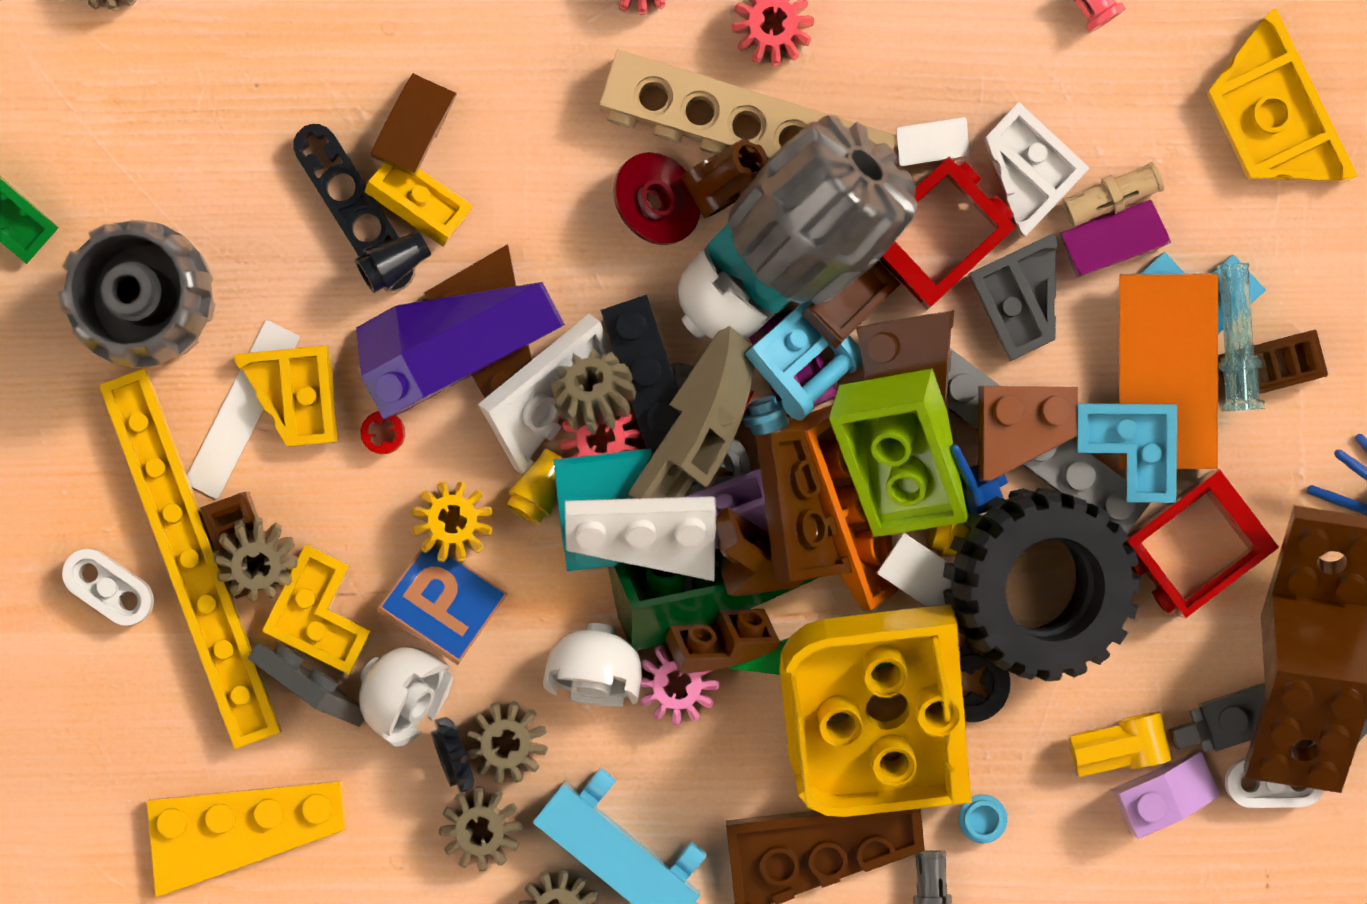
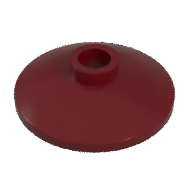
(659, 181)

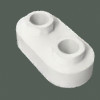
(109, 587)
(1267, 793)

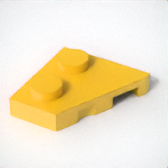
(295, 391)

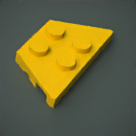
(1276, 111)

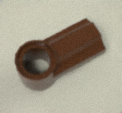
(723, 177)

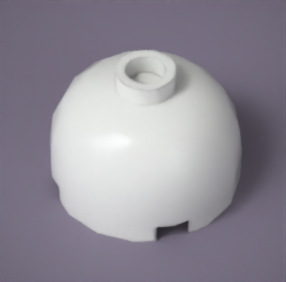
(717, 300)
(594, 667)
(400, 692)

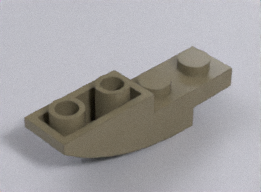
(710, 414)

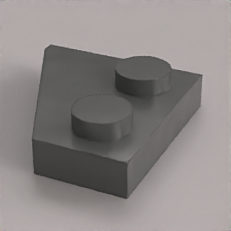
(1021, 296)
(312, 687)

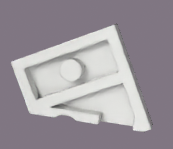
(1031, 166)

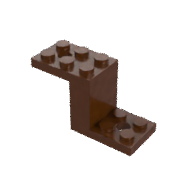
(1313, 654)

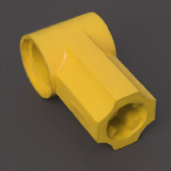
(1133, 743)

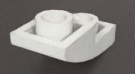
(916, 571)

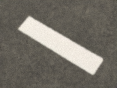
(235, 420)

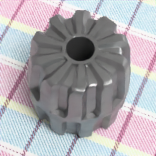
(822, 211)
(172, 300)

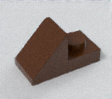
(747, 557)

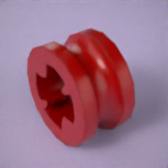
(385, 447)

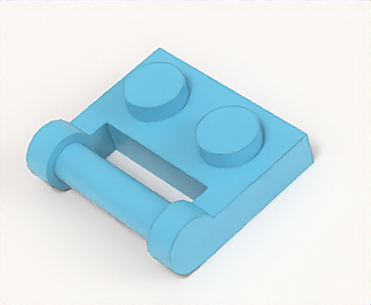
(789, 349)

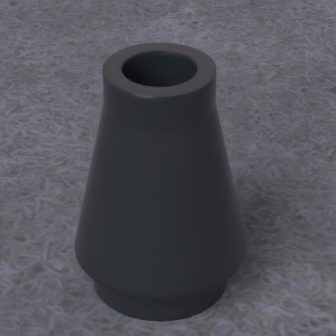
(391, 261)

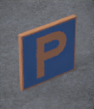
(442, 603)

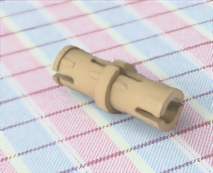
(1113, 194)

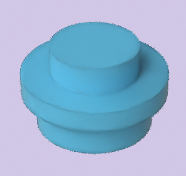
(765, 416)
(983, 819)

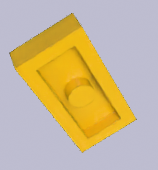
(420, 201)

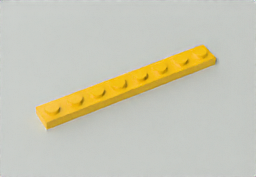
(190, 557)

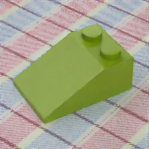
(899, 452)

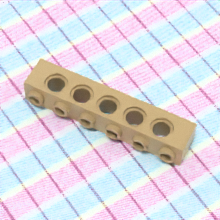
(634, 74)

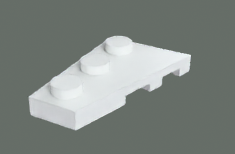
(524, 407)
(649, 533)

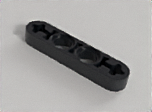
(357, 205)

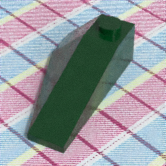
(656, 599)

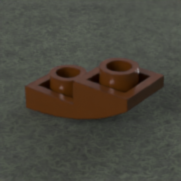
(730, 641)

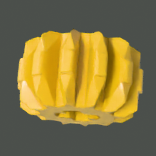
(467, 515)

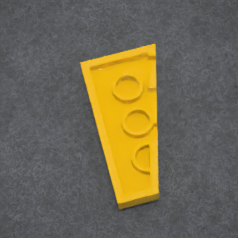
(231, 829)

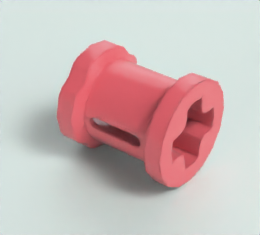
(1099, 12)

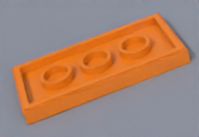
(1173, 356)

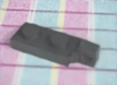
(1222, 721)

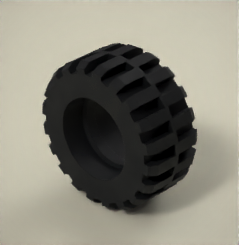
(1100, 594)

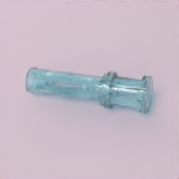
(1239, 363)

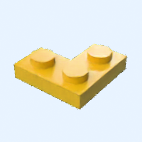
(304, 616)

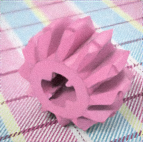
(671, 701)

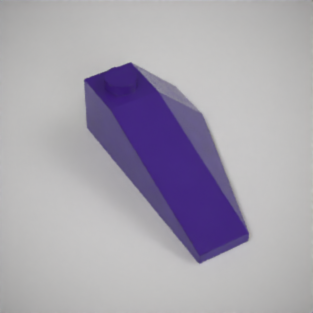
(441, 341)

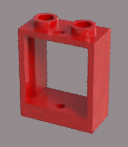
(993, 209)
(1239, 517)

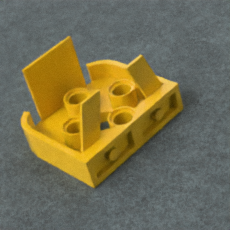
(830, 671)

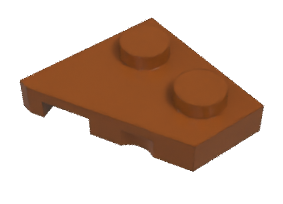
(1022, 424)

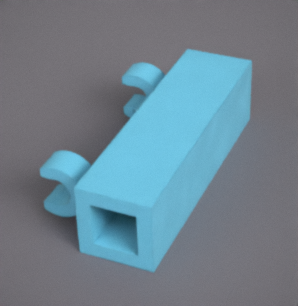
(612, 851)

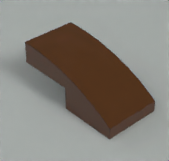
(413, 124)

